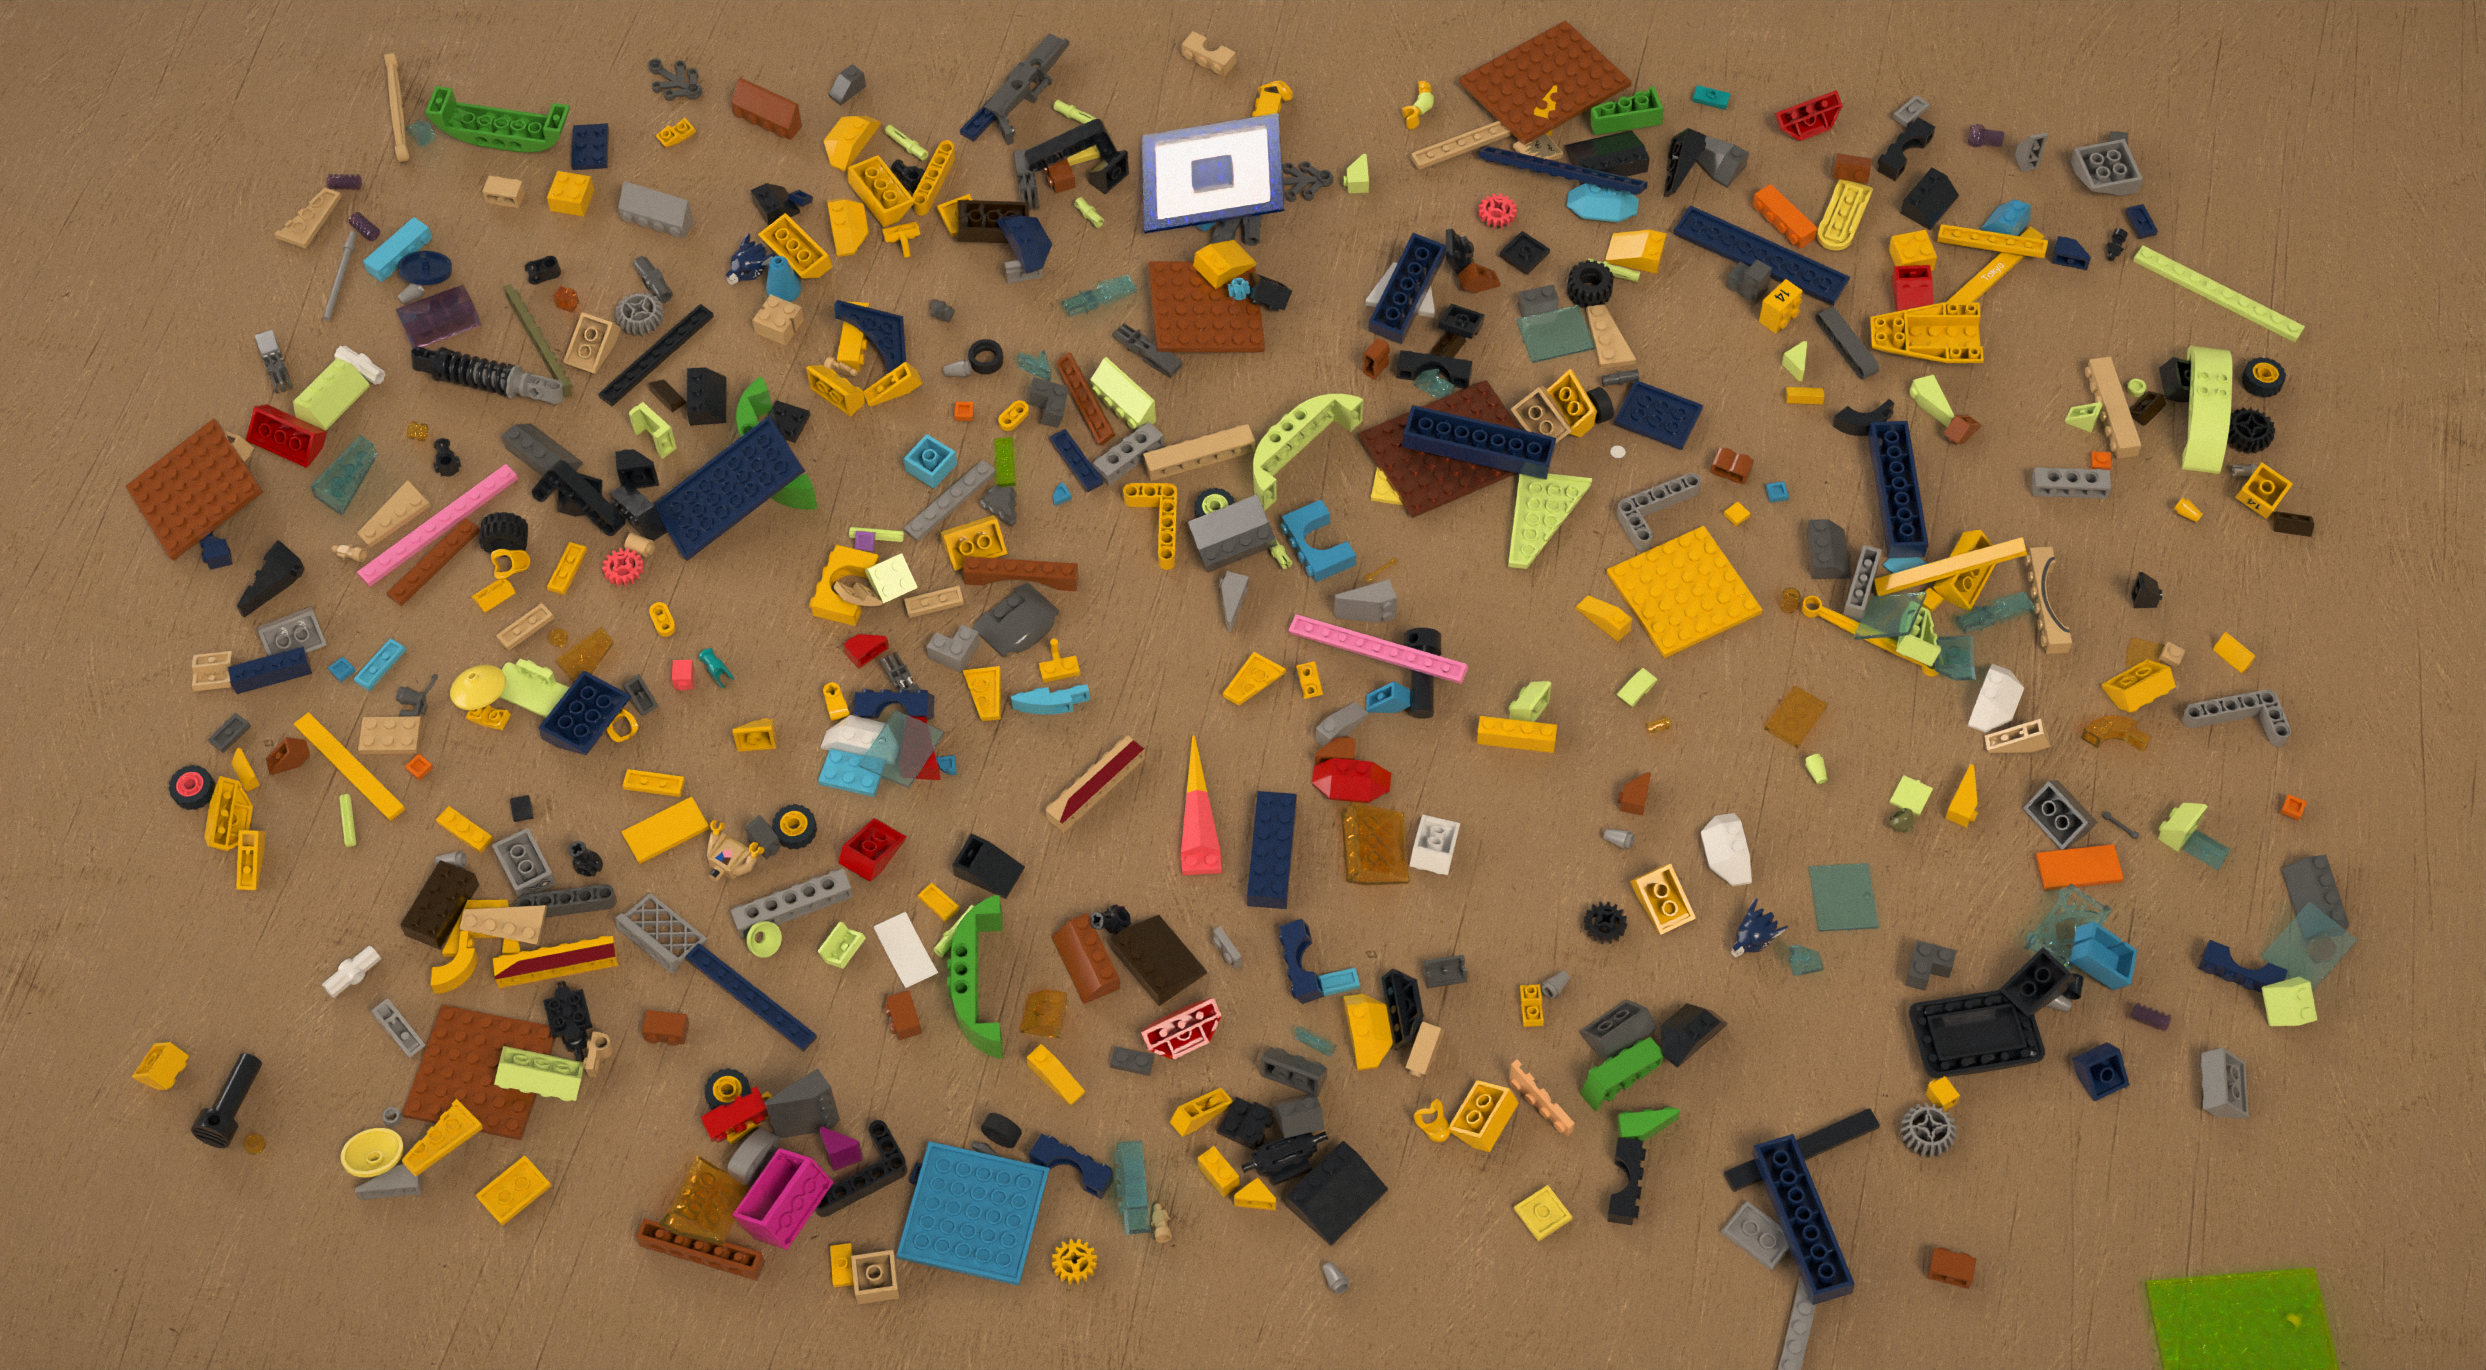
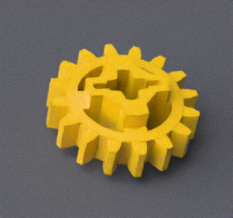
(1064, 1263)

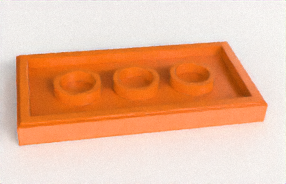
(2079, 866)

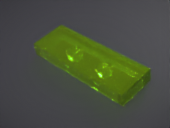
(1005, 462)

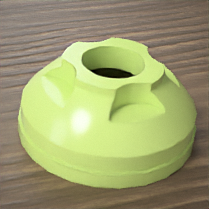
(770, 942)

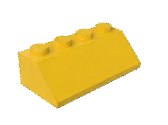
(880, 190)
(797, 247)
(1965, 587)

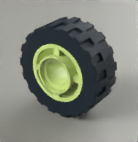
(1212, 499)

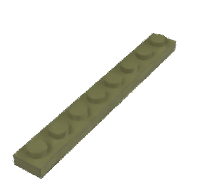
(535, 334)

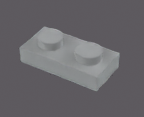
(1911, 110)
(1230, 954)

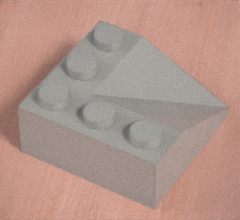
(2107, 168)

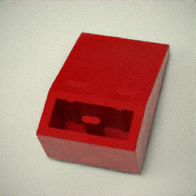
(1912, 286)

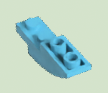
(1043, 702)

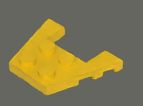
(451, 948)

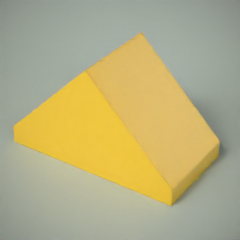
(1255, 1196)

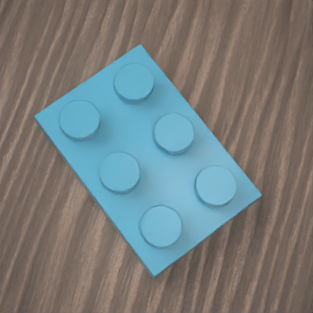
(843, 773)

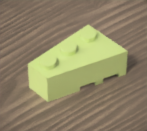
(1921, 641)

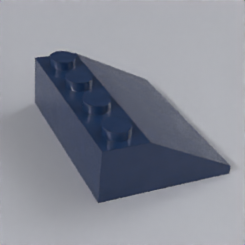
(583, 714)

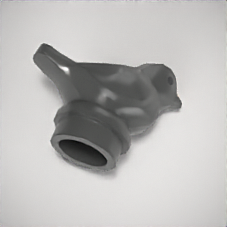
(941, 310)

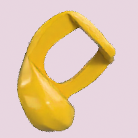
(1282, 87)
(519, 559)
(633, 723)
(1436, 1130)

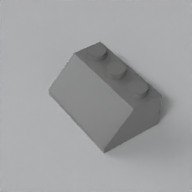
(292, 632)
(2224, 1084)

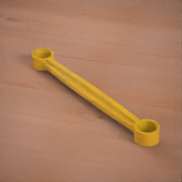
(1851, 626)

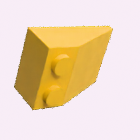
(1637, 250)
(1222, 262)
(1663, 898)

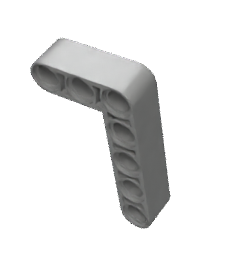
(1686, 487)
(2239, 710)

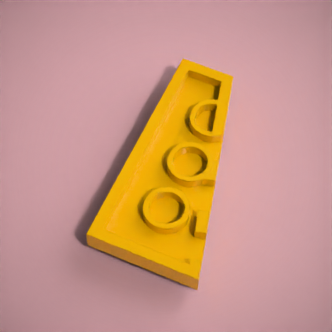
(448, 1133)

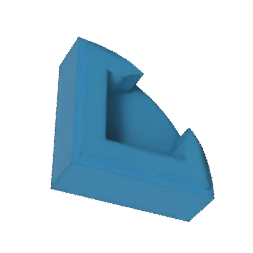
(1061, 494)
(948, 764)

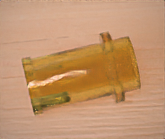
(1658, 725)

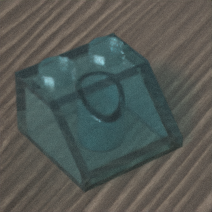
(1956, 657)

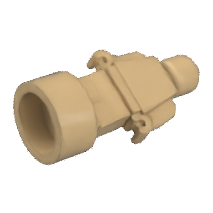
(839, 367)
(357, 554)
(1159, 1219)

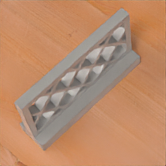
(646, 941)

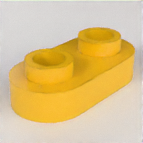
(1012, 416)
(662, 621)

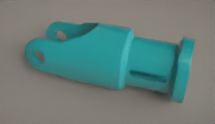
(714, 665)

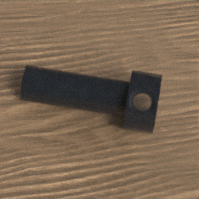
(1422, 684)
(217, 1124)

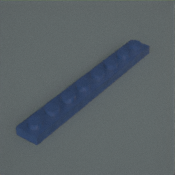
(751, 997)

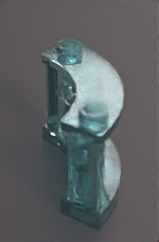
(2063, 954)

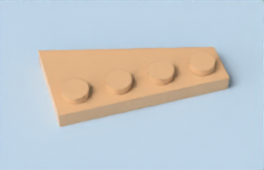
(1540, 1098)

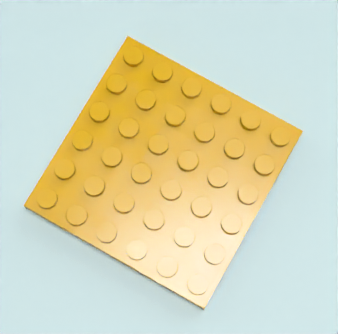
(1684, 591)

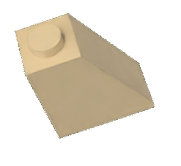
(1424, 1049)

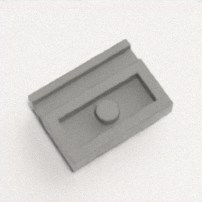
(1016, 273)

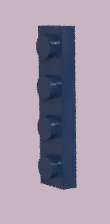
(1076, 460)

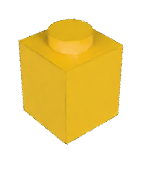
(1942, 1093)

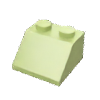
(1531, 701)
(2181, 824)
(2289, 1002)

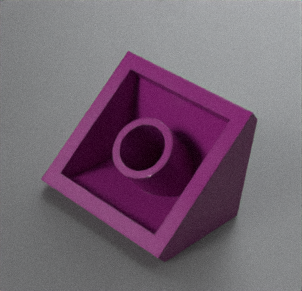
(840, 1149)

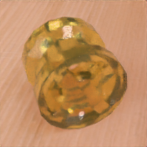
(417, 431)

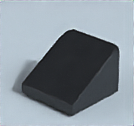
(521, 808)

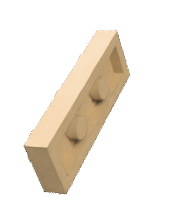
(934, 601)
(525, 627)

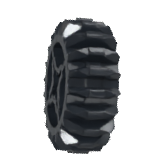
(2250, 430)

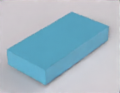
(1340, 981)

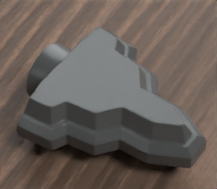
(1001, 503)

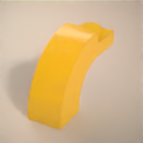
(459, 969)

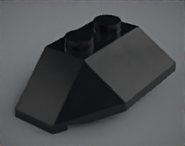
(1403, 1006)
(1688, 1032)

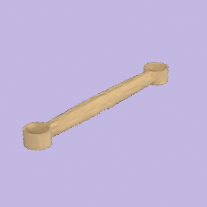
(396, 107)

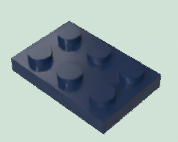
(590, 146)

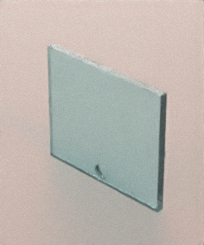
(1555, 334)
(1890, 615)
(901, 749)
(1843, 897)
(2310, 946)

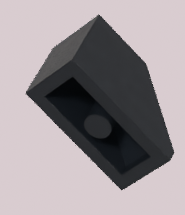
(2145, 592)

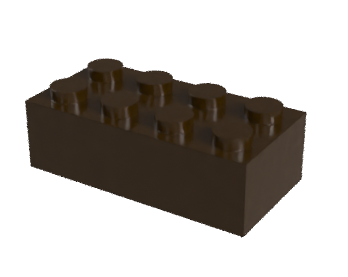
(978, 219)
(439, 904)

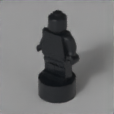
(2114, 249)

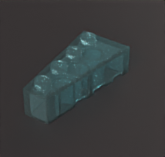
(344, 476)
(1132, 1187)

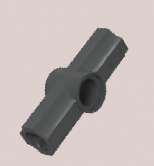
(1252, 230)
(1226, 231)
(653, 279)

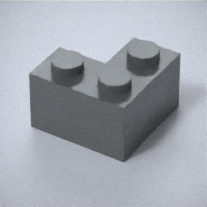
(1750, 281)
(1049, 397)
(1929, 960)

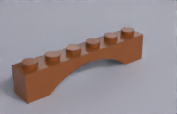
(1053, 574)

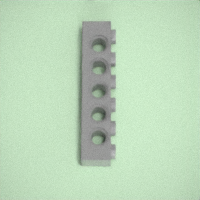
(803, 905)

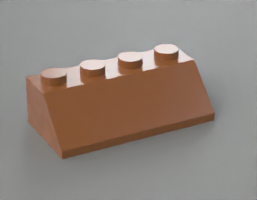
(766, 109)
(1086, 959)

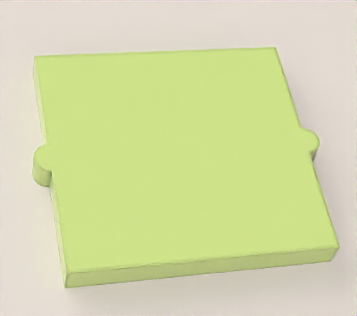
(1911, 795)

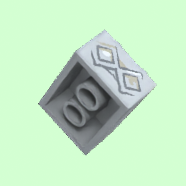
(524, 863)

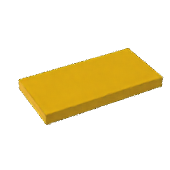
(665, 830)

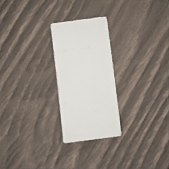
(905, 950)

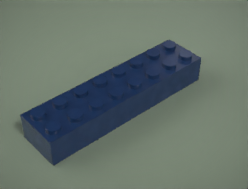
(1479, 442)
(1897, 489)
(1803, 1219)

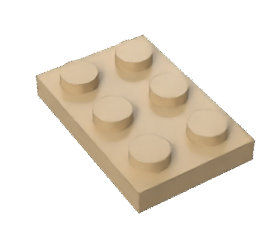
(390, 735)

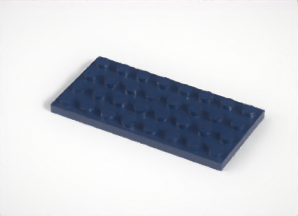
(728, 488)

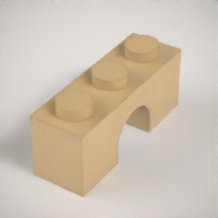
(1218, 61)

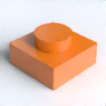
(964, 411)
(2101, 460)
(419, 767)
(2293, 807)

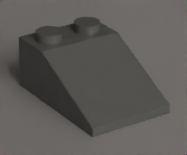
(1299, 1115)

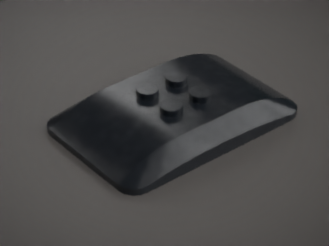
(1974, 1035)

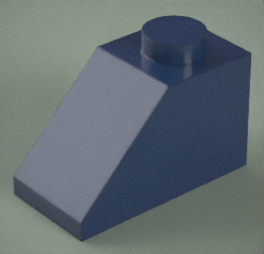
(2070, 254)

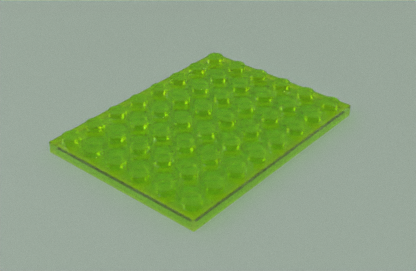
(2242, 1321)

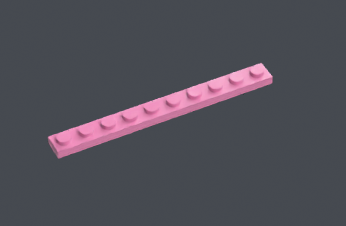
(437, 525)
(1378, 649)

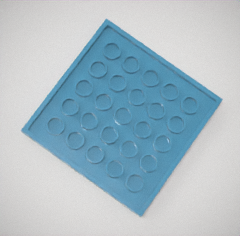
(973, 1213)

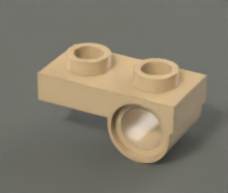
(592, 1062)

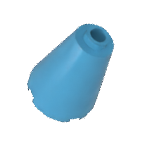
(782, 280)

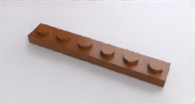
(1085, 399)
(433, 562)

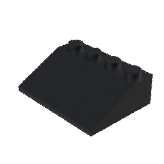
(1614, 154)
(1336, 1193)

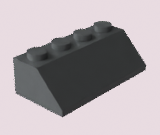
(537, 448)
(2314, 883)

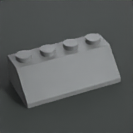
(655, 210)

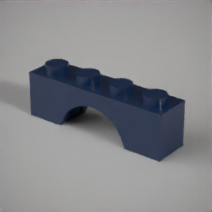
(216, 551)
(871, 704)
(1296, 939)
(2219, 962)
(1051, 1153)

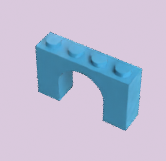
(1318, 563)

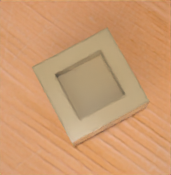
(2172, 654)

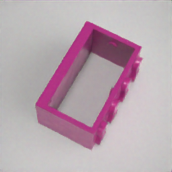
(783, 1198)

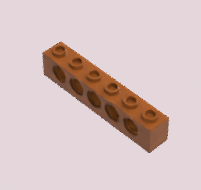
(723, 1257)

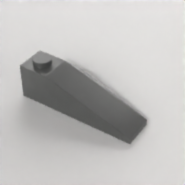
(1722, 160)

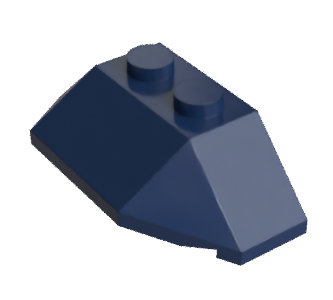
(1027, 240)

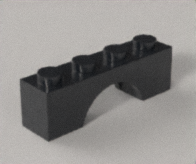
(1917, 135)
(1455, 370)
(1622, 1204)

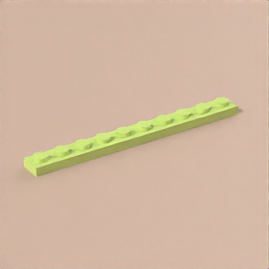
(2218, 293)

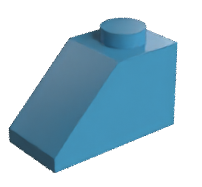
(1388, 699)

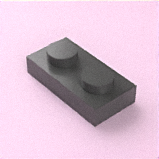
(1006, 130)
(229, 733)
(1132, 1061)

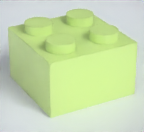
(891, 578)

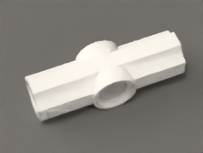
(362, 364)
(351, 971)

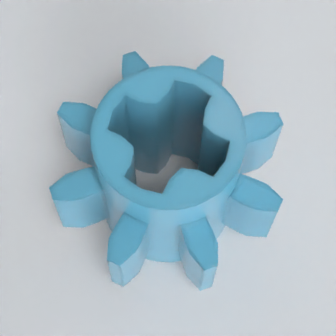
(1239, 288)

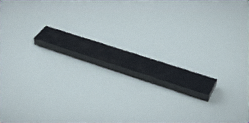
(656, 355)
(1810, 1146)

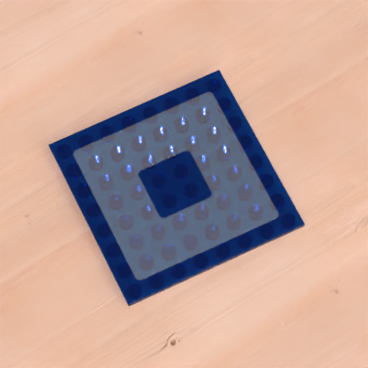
(1212, 173)

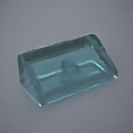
(2207, 849)
(1315, 1040)

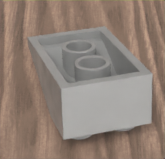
(1368, 604)

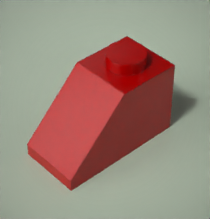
(865, 648)

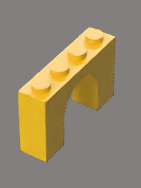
(842, 563)

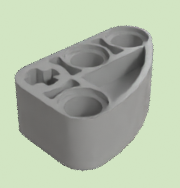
(752, 1156)

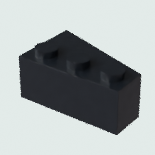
(638, 511)

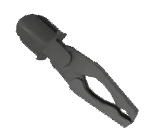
(1026, 180)
(1139, 344)
(273, 360)
(899, 674)

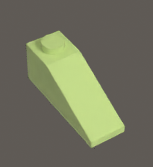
(1931, 399)

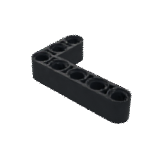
(1070, 143)
(582, 494)
(867, 1175)

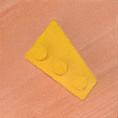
(986, 691)

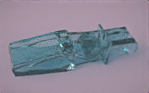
(1107, 293)
(2003, 611)

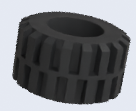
(1590, 273)
(503, 532)

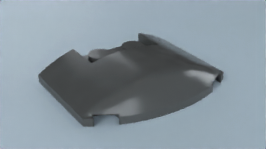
(1017, 621)

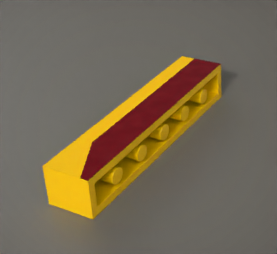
(555, 961)

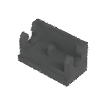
(1445, 971)

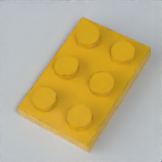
(513, 1190)

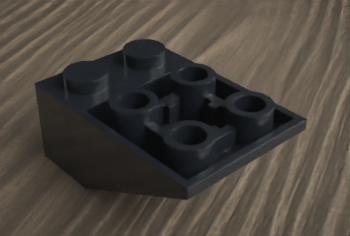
(987, 866)

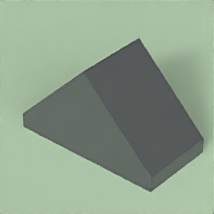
(640, 695)

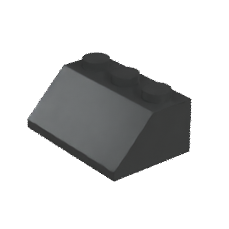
(1827, 550)
(2059, 814)
(1619, 1029)
(1293, 1071)

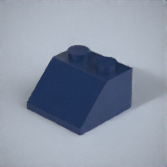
(2101, 1070)

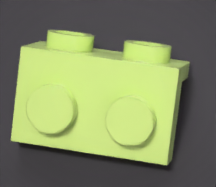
(841, 945)

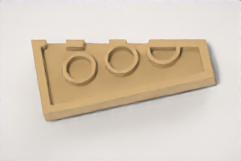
(310, 219)
(1607, 338)
(395, 513)
(511, 923)

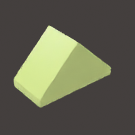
(1795, 360)
(2084, 416)

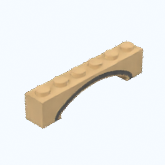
(2055, 636)

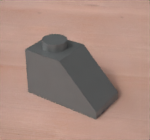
(847, 84)
(761, 833)

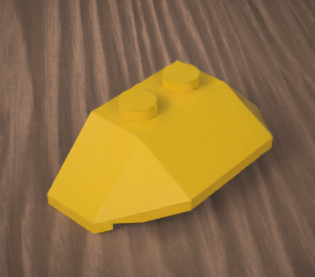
(849, 139)
(848, 225)
(227, 814)
(1368, 1030)

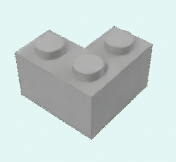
(954, 652)

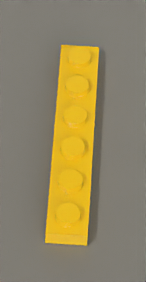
(1992, 241)

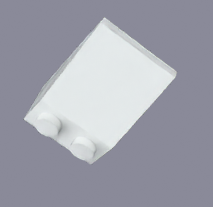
(1434, 844)

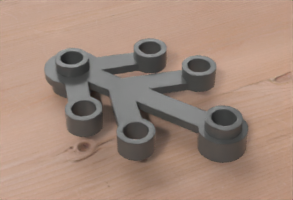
(690, 90)
(1320, 178)

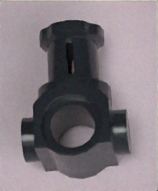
(909, 175)
(446, 462)
(585, 861)
(1113, 920)

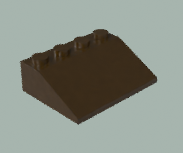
(1157, 958)

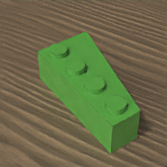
(1628, 113)
(1621, 1072)

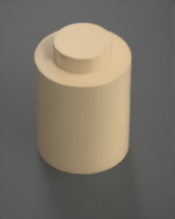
(642, 545)

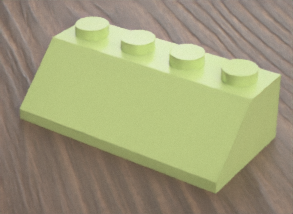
(330, 394)
(1123, 395)
(539, 1073)

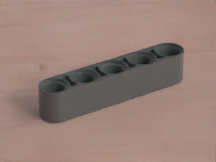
(1847, 343)
(576, 898)

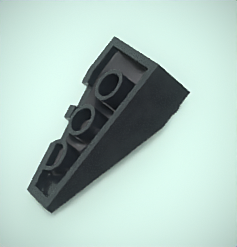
(1683, 152)

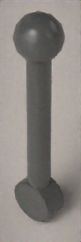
(2107, 816)

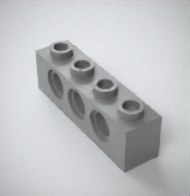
(1128, 453)
(2056, 483)
(1862, 583)

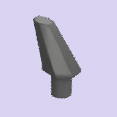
(984, 1148)

